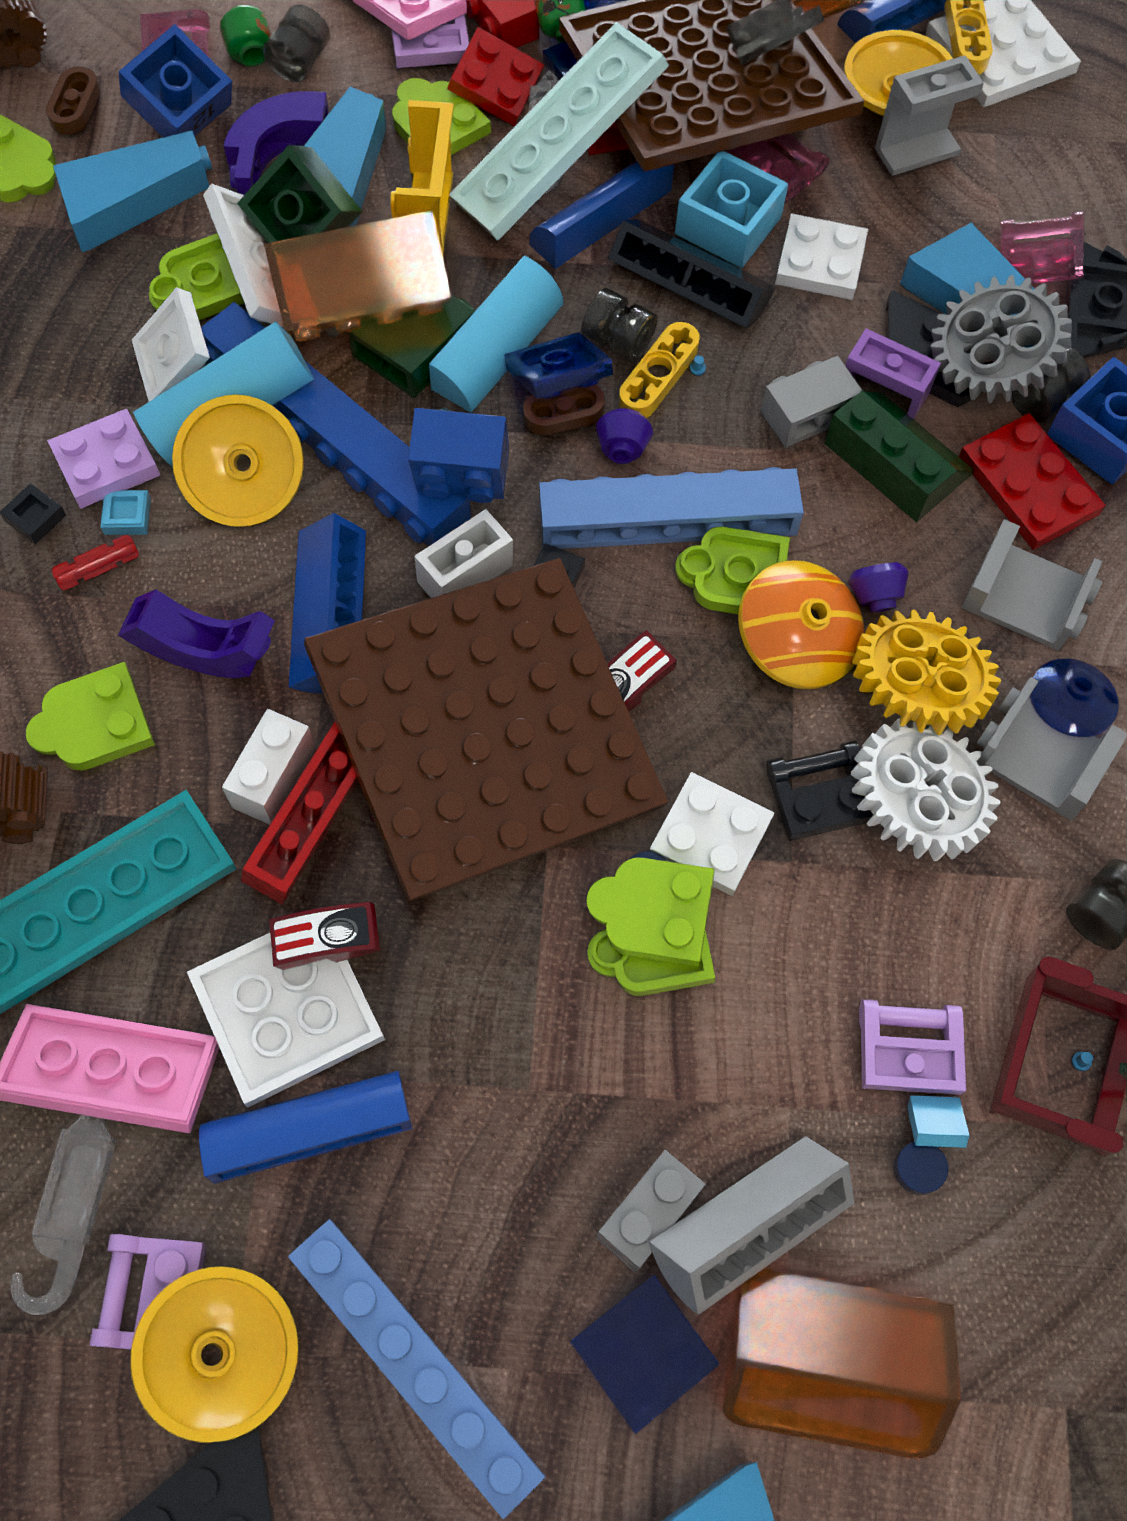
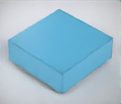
(126, 512)
(938, 1121)

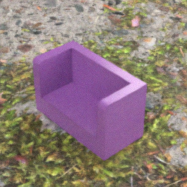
(894, 367)

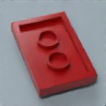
(1031, 481)

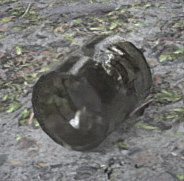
(296, 43)
(615, 323)
(1056, 390)
(1101, 909)

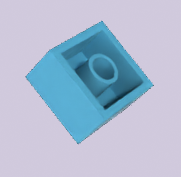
(730, 208)

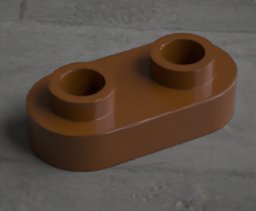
(73, 100)
(564, 410)

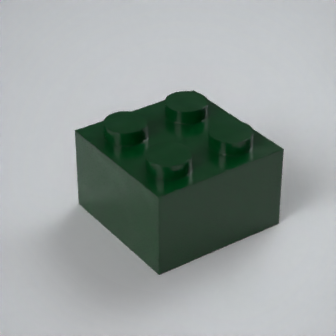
(298, 198)

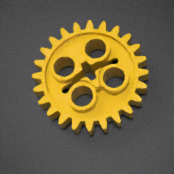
(926, 672)

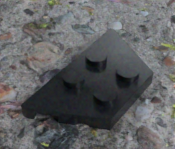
(1099, 303)
(912, 327)
(217, 1484)

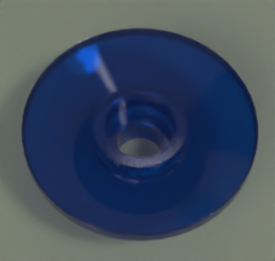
(1068, 709)

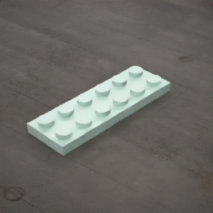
(558, 130)

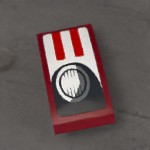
(640, 668)
(324, 933)

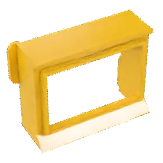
(430, 163)

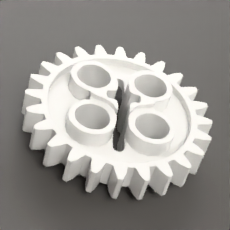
(925, 790)

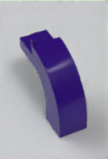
(268, 130)
(195, 640)

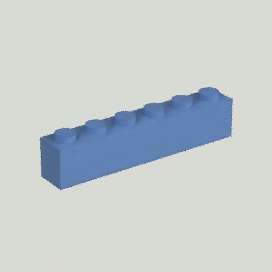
(668, 507)
(417, 1369)

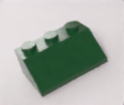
(895, 453)

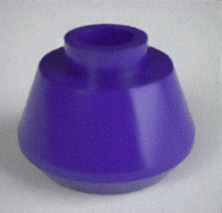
(623, 434)
(879, 585)

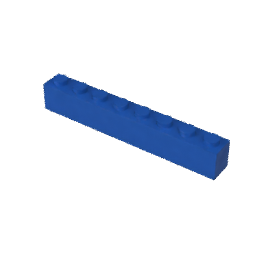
(350, 441)

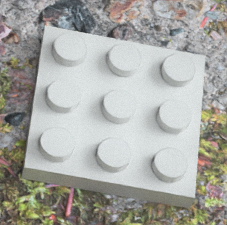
(1024, 50)
(281, 1022)

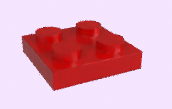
(495, 76)

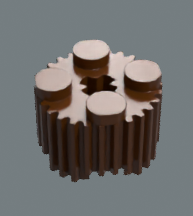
(21, 33)
(21, 799)

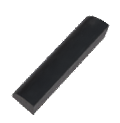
(691, 272)

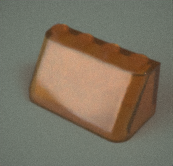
(358, 275)
(842, 1364)

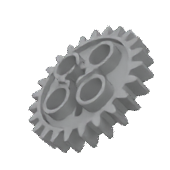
(1002, 338)

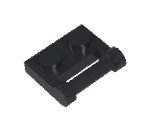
(822, 805)

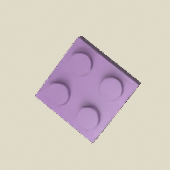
(103, 458)

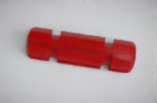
(95, 562)

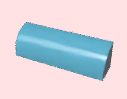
(501, 324)
(260, 367)

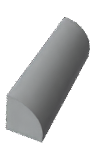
(752, 1223)

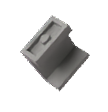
(919, 113)
(1031, 592)
(1042, 761)

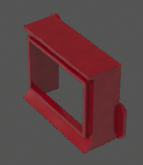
(1076, 988)

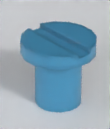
(698, 367)
(1082, 1061)

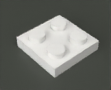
(821, 256)
(170, 344)
(712, 831)

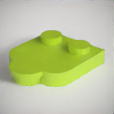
(467, 120)
(24, 162)
(203, 272)
(727, 564)
(91, 720)
(655, 909)
(645, 975)

